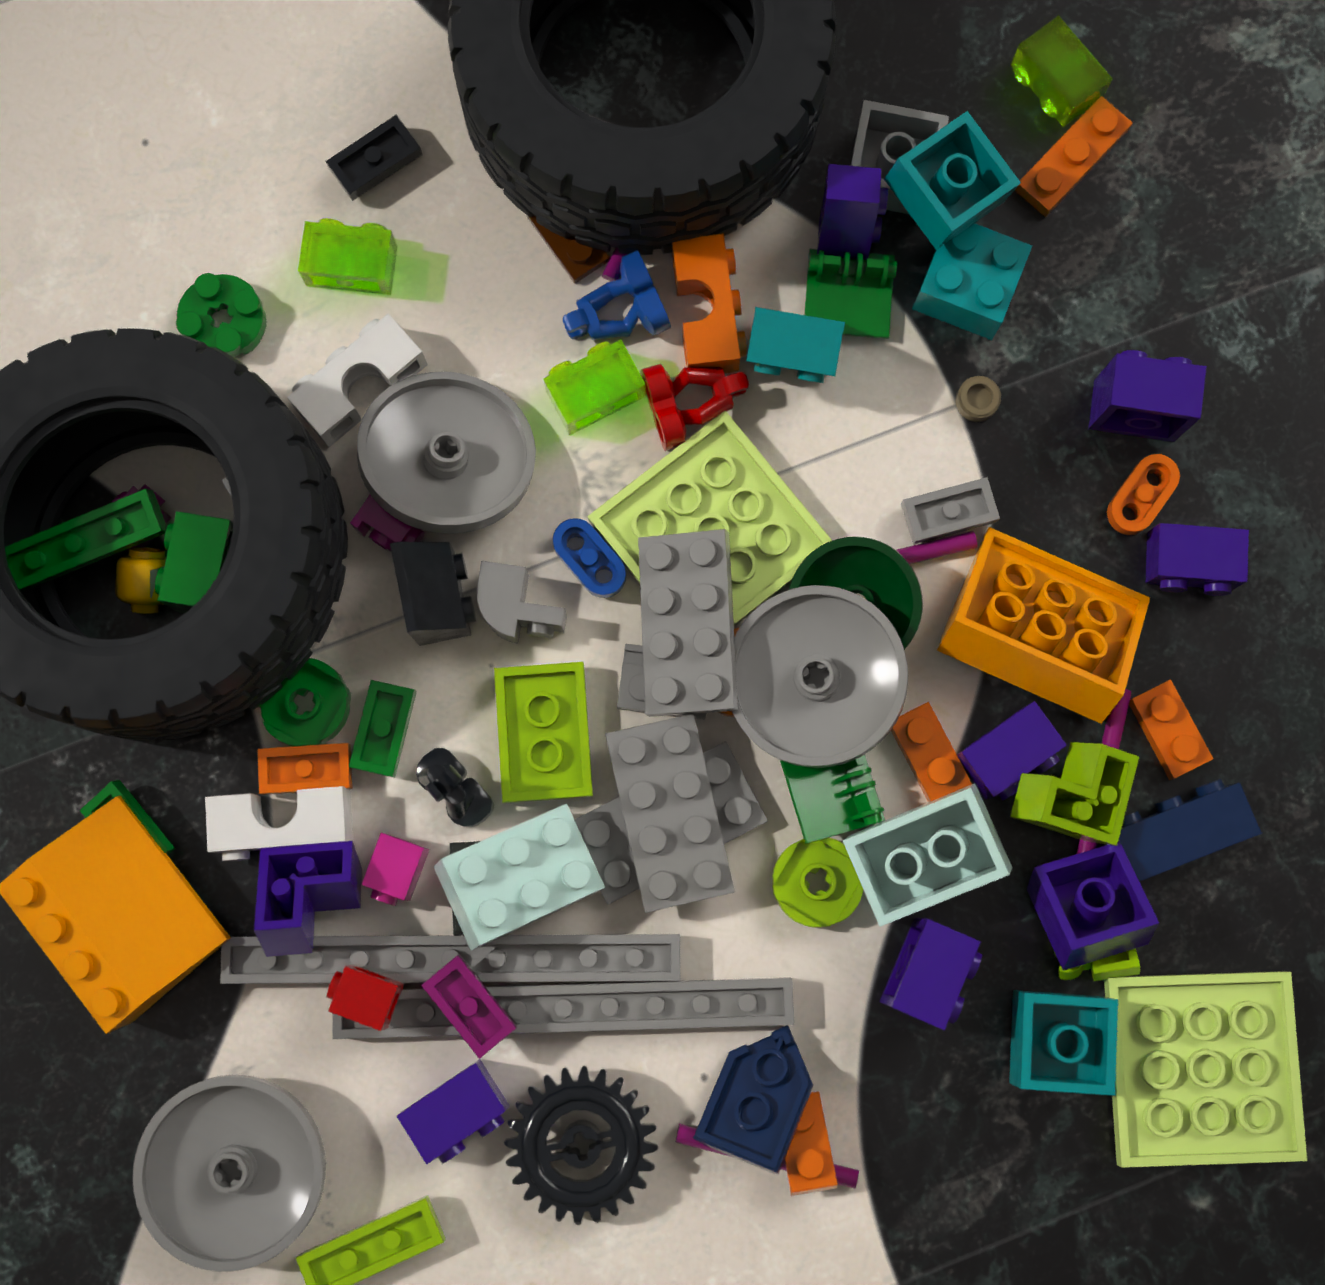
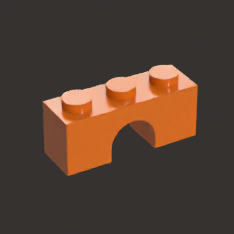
(703, 270)

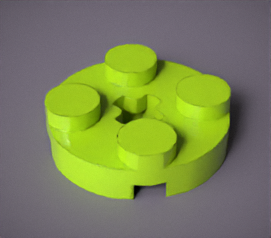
(792, 889)

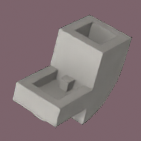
(503, 605)

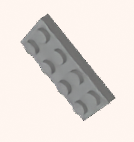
(687, 623)
(669, 813)
(608, 839)

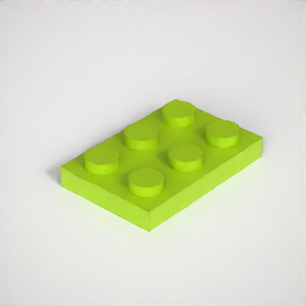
(543, 732)

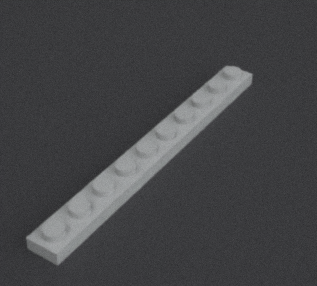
(501, 960)
(602, 1008)

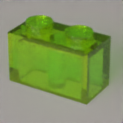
(1060, 71)
(348, 256)
(594, 386)

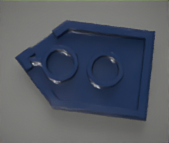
(757, 1102)

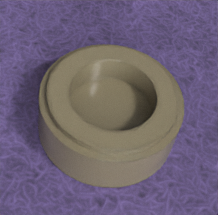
(978, 398)

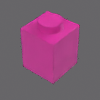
(394, 869)

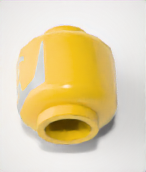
(137, 578)

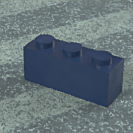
(1187, 828)

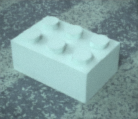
(928, 855)
(518, 876)

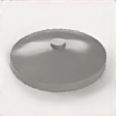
(445, 452)
(818, 676)
(229, 1172)

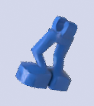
(645, 307)

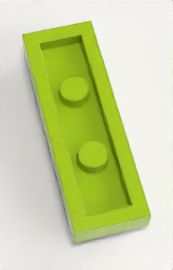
(373, 1246)

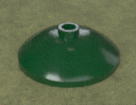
(870, 570)

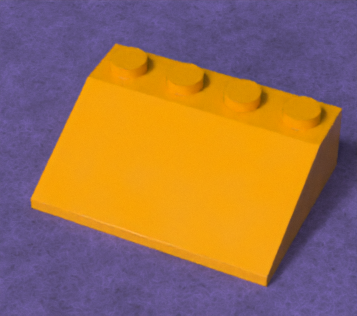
(1046, 626)
(113, 914)

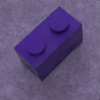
(850, 210)
(1197, 557)
(1012, 748)
(453, 1113)

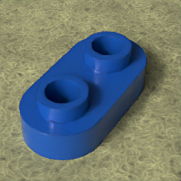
(590, 559)

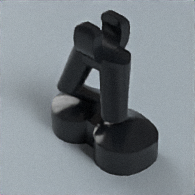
(443, 778)

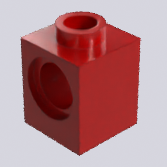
(364, 996)

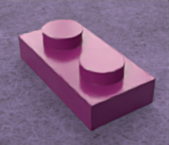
(469, 1006)

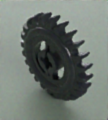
(536, 1157)

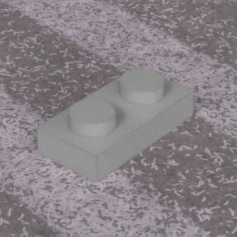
(950, 510)

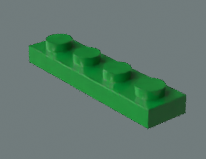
(85, 539)

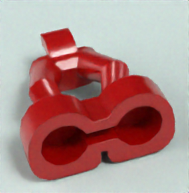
(662, 392)

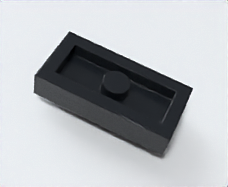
(374, 157)

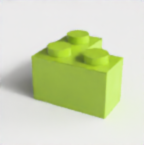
(1086, 800)

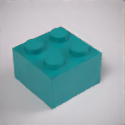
(951, 180)
(973, 280)
(795, 343)
(1063, 1042)

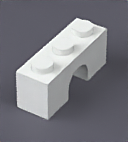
(379, 351)
(238, 826)

